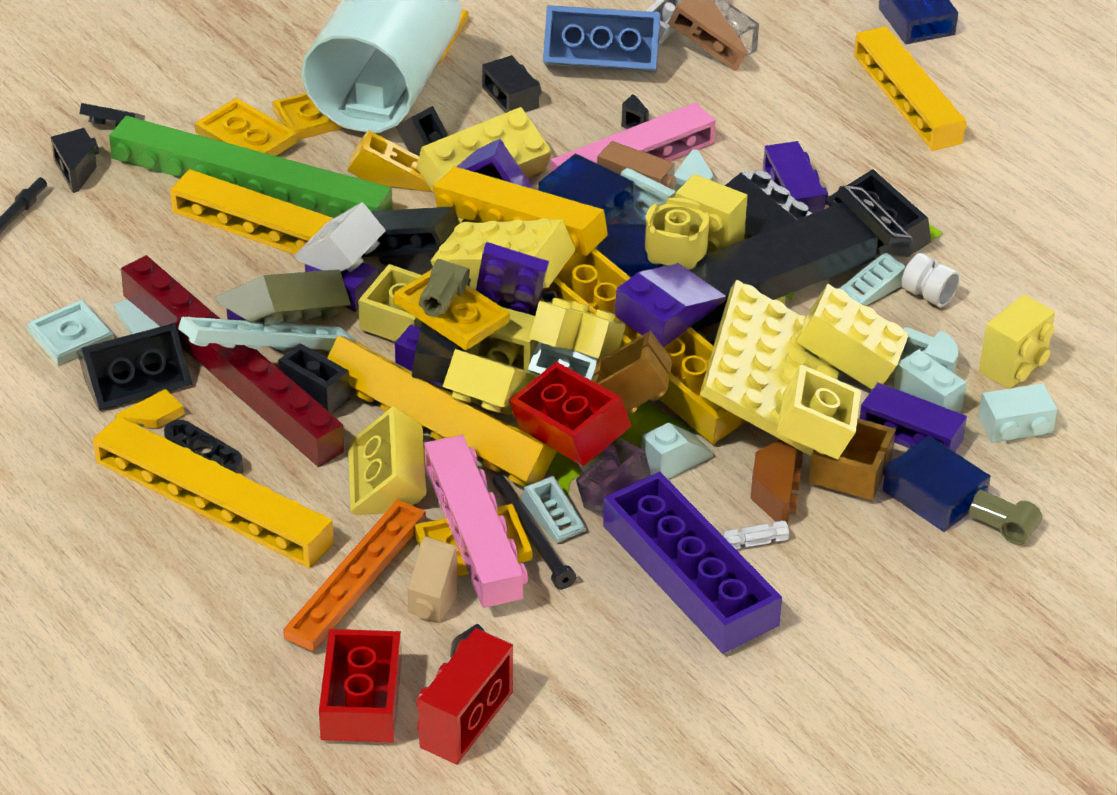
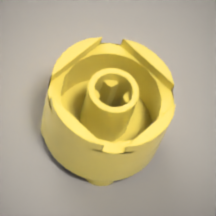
(676, 233)

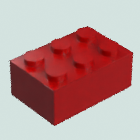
(570, 413)
(360, 685)
(465, 695)

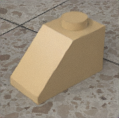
(433, 580)

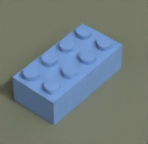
(601, 38)

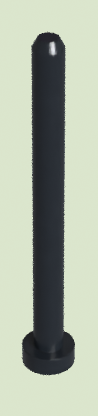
(562, 575)

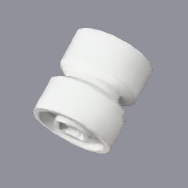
(931, 280)

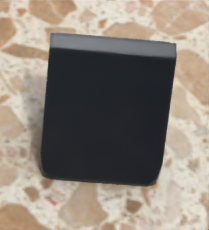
(633, 112)

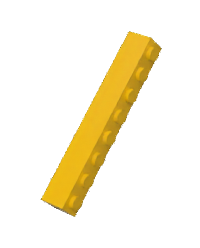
(435, 408)
(214, 491)

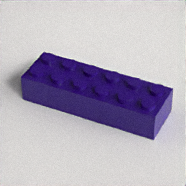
(692, 562)

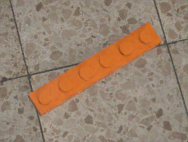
(354, 576)

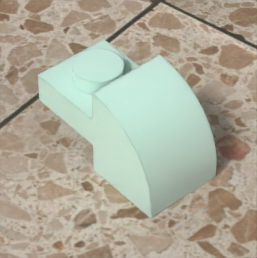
(940, 348)

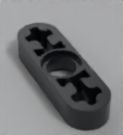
(197, 438)

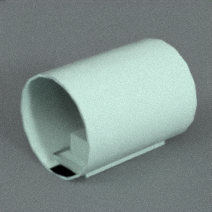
(377, 59)

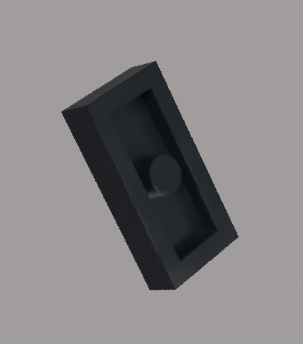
(100, 114)

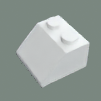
(343, 241)

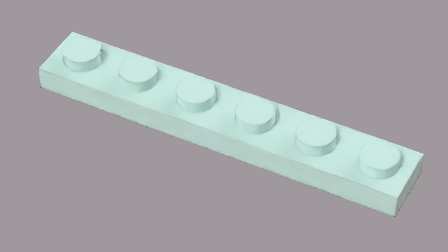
(255, 334)

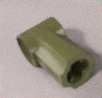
(444, 284)
(1014, 521)

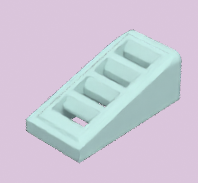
(883, 267)
(551, 489)

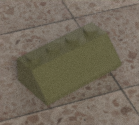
(288, 297)

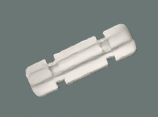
(757, 534)

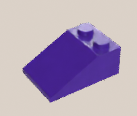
(665, 301)

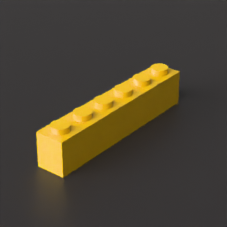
(910, 88)
(492, 199)
(245, 212)

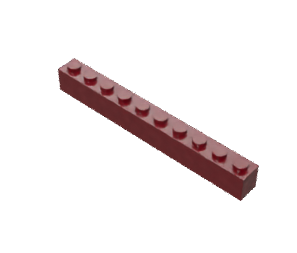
(239, 368)

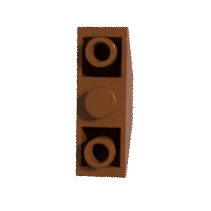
(775, 479)

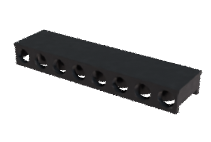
(789, 256)

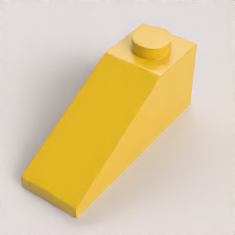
(386, 164)

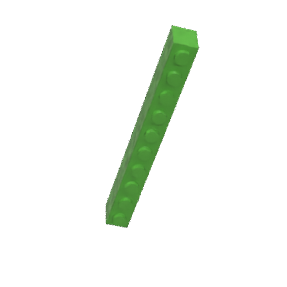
(287, 180)

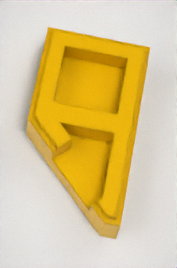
(154, 410)

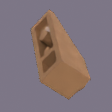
(709, 29)

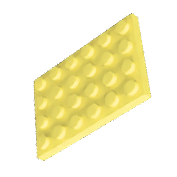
(757, 359)

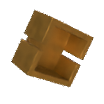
(635, 371)
(860, 464)

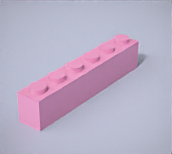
(662, 137)
(474, 521)

